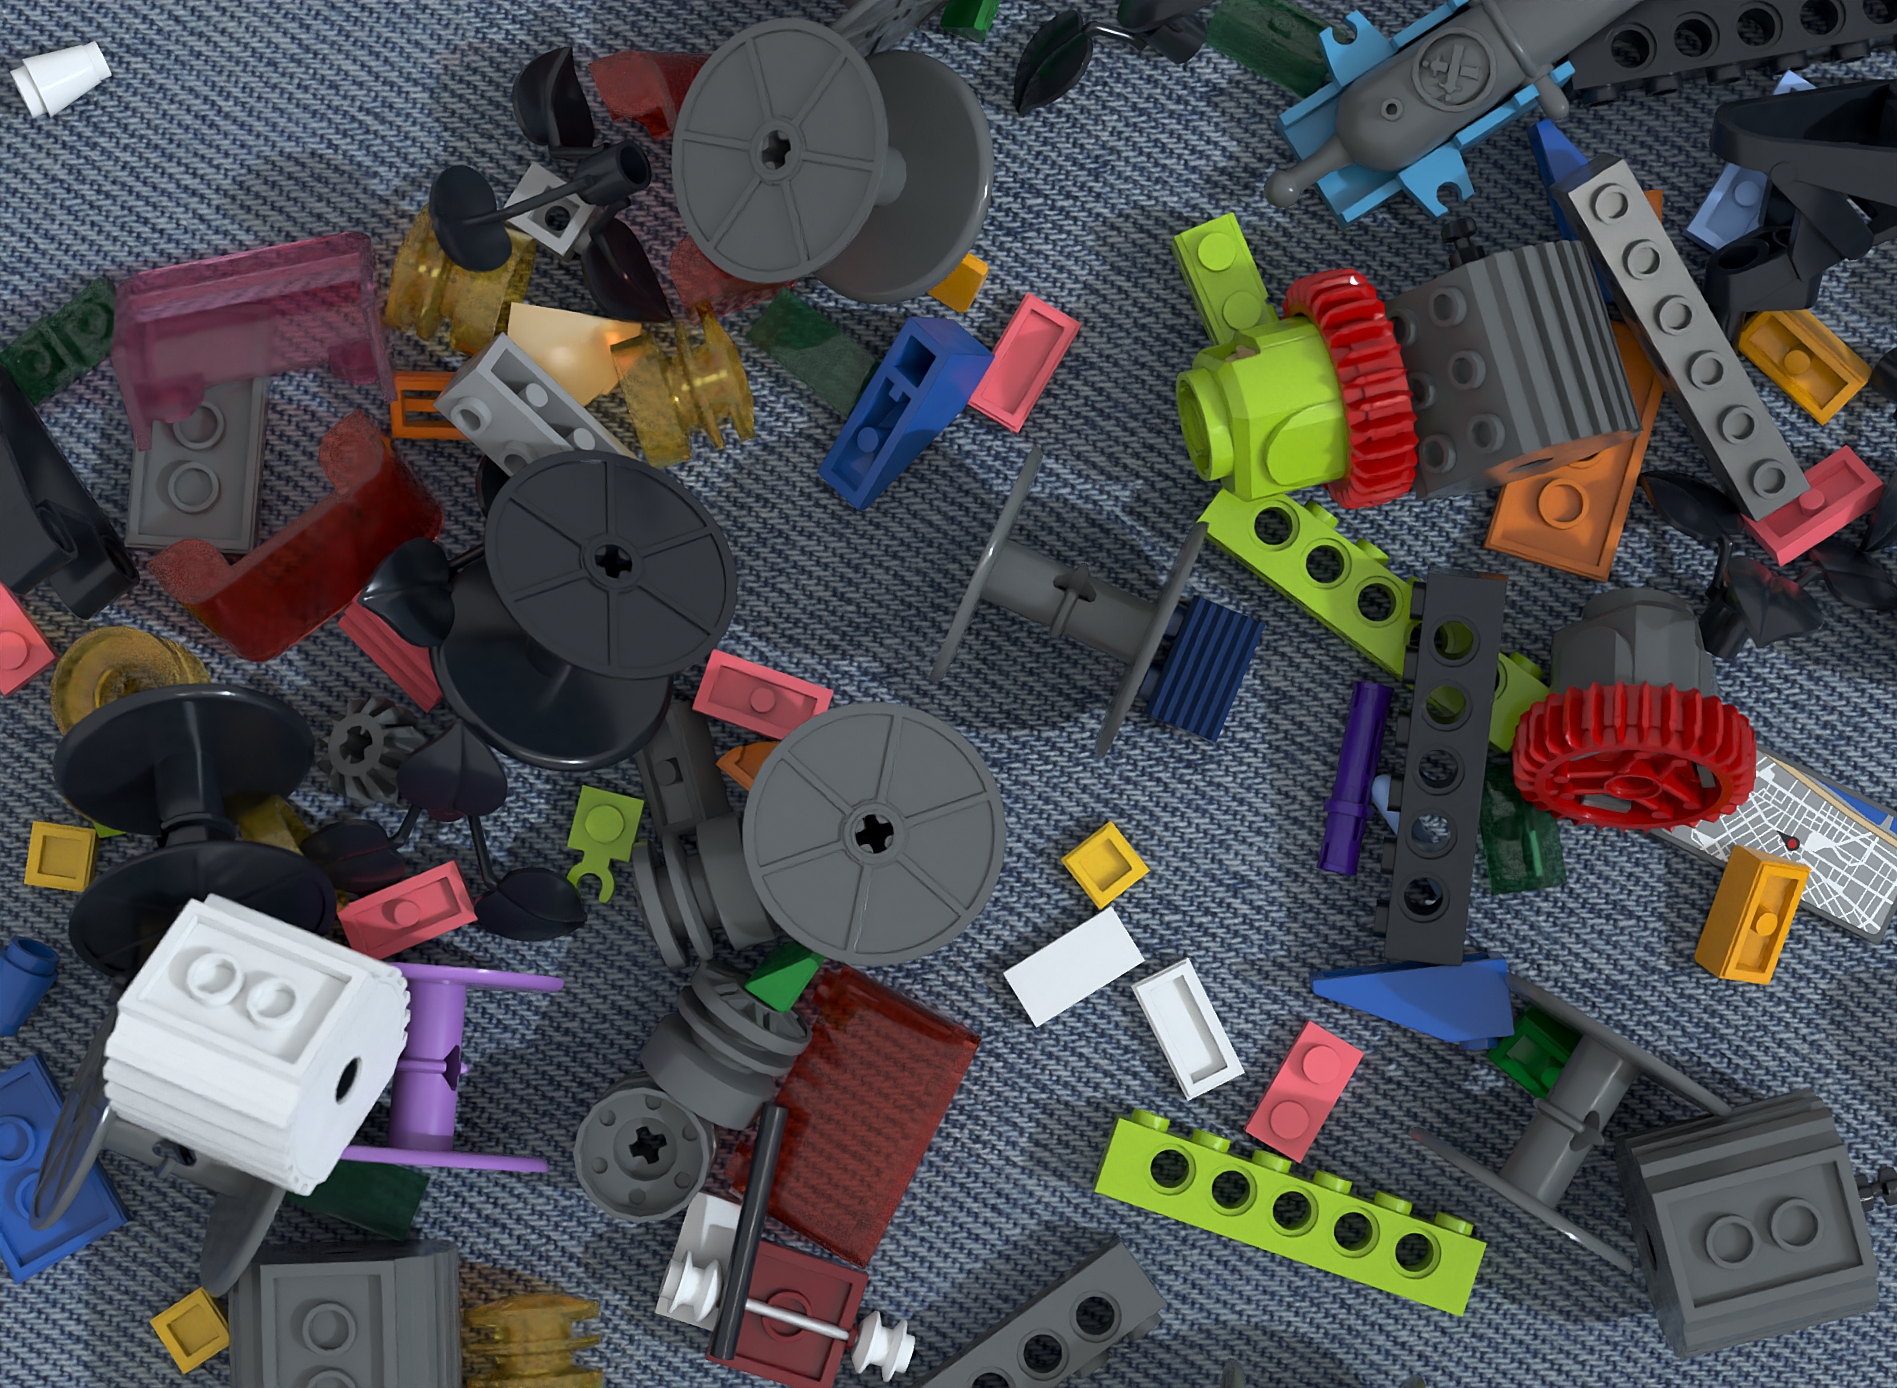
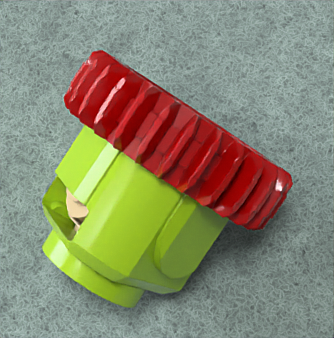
(1305, 400)

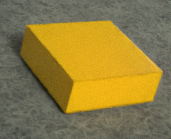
(61, 856)
(1105, 865)
(193, 1329)

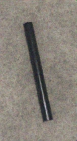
(749, 1230)

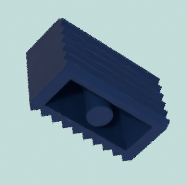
(1201, 668)

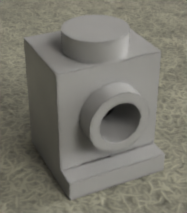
(534, 223)

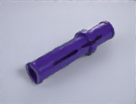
(1356, 771)

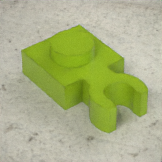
(604, 829)

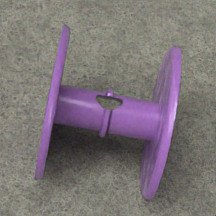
(430, 1069)

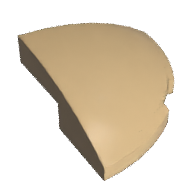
(571, 347)

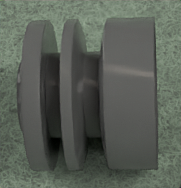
(699, 892)
(723, 1047)
(632, 1178)

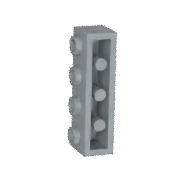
(518, 409)

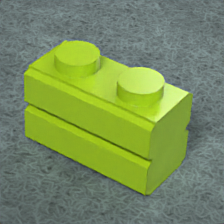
(1222, 278)

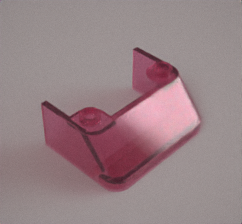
(246, 321)

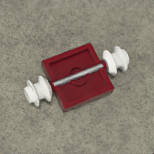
(794, 1317)

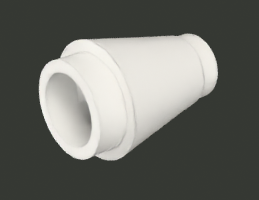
(59, 77)

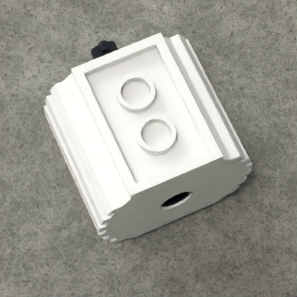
(254, 1042)

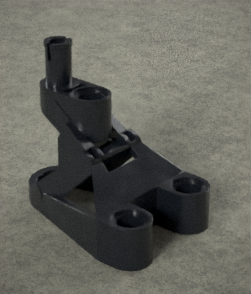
(1804, 204)
(66, 530)

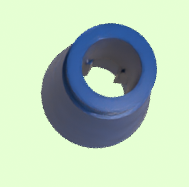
(25, 978)

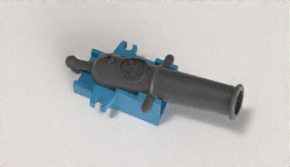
(1426, 97)

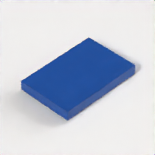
(27, 1118)

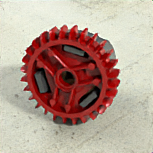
(1634, 722)

